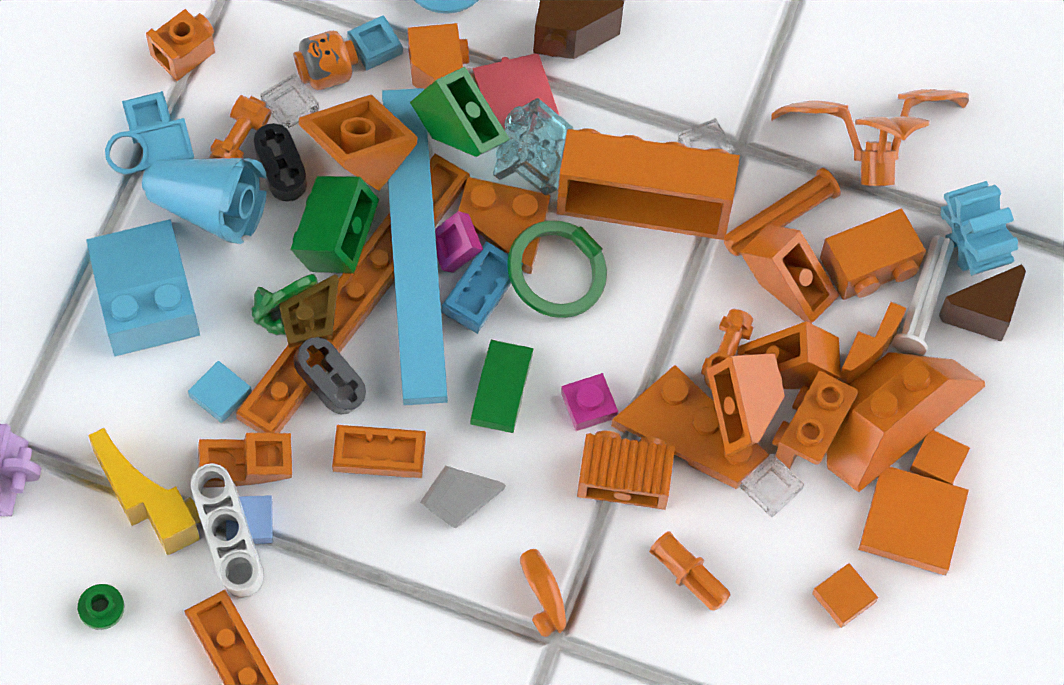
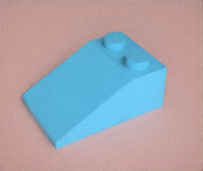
(142, 287)

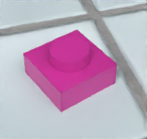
(456, 242)
(589, 401)

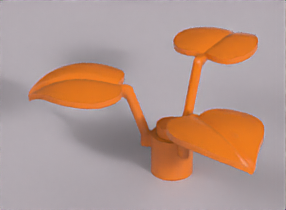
(879, 156)

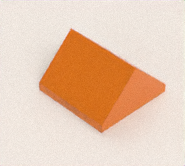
(362, 138)

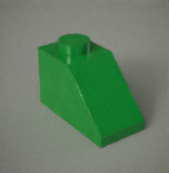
(459, 114)

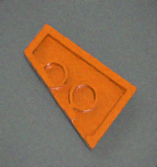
(688, 420)

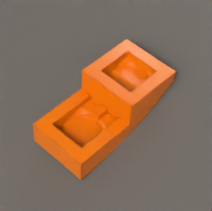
(868, 349)
(249, 461)

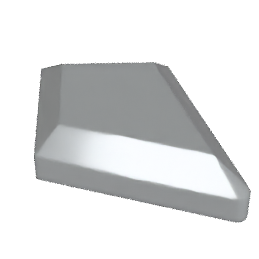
(459, 495)

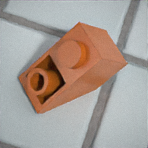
(435, 52)

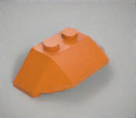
(894, 410)

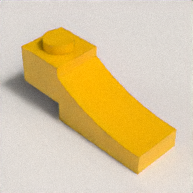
(141, 498)

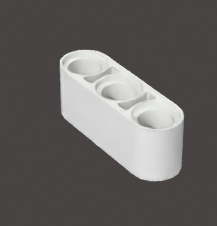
(220, 509)

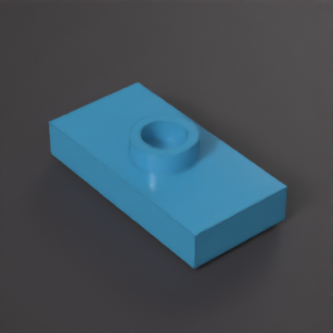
(479, 289)

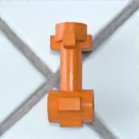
(250, 114)
(736, 327)

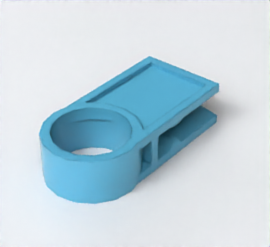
(158, 142)

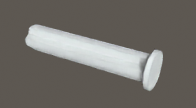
(925, 298)

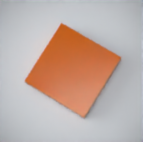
(914, 520)

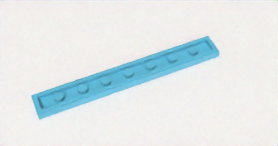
(416, 263)

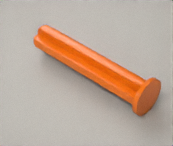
(784, 210)

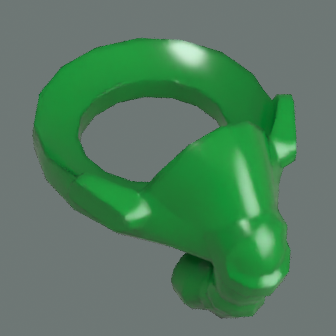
(267, 303)

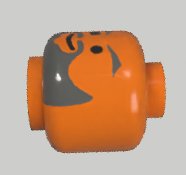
(325, 60)

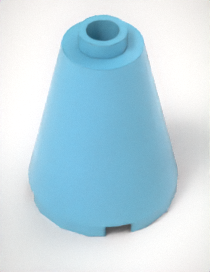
(210, 193)

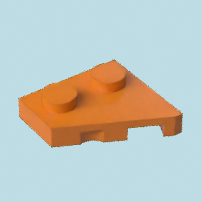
(503, 213)

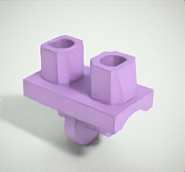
(14, 468)

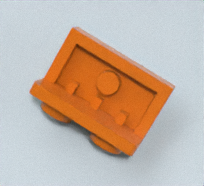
(816, 420)

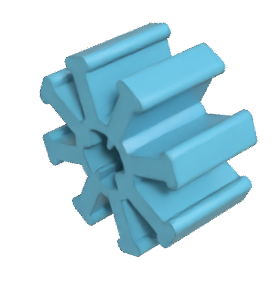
(979, 228)

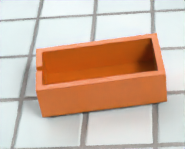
(647, 183)

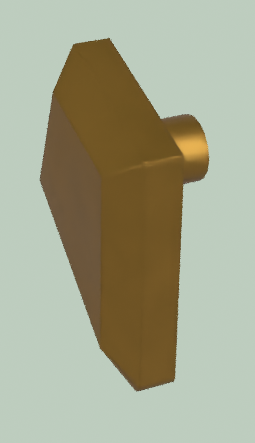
(311, 312)

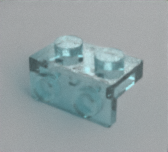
(534, 146)

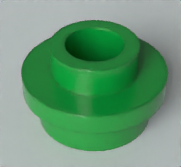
(106, 618)

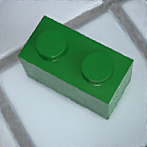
(335, 224)

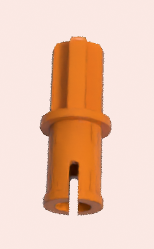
(690, 571)

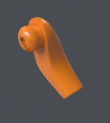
(547, 592)

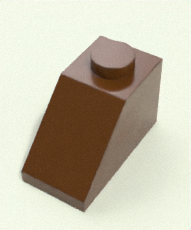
(575, 26)

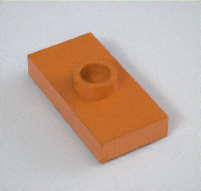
(379, 451)

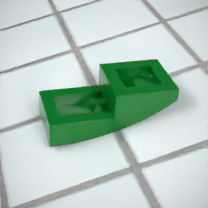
(501, 386)

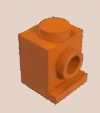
(181, 43)

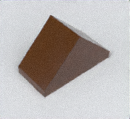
(985, 306)

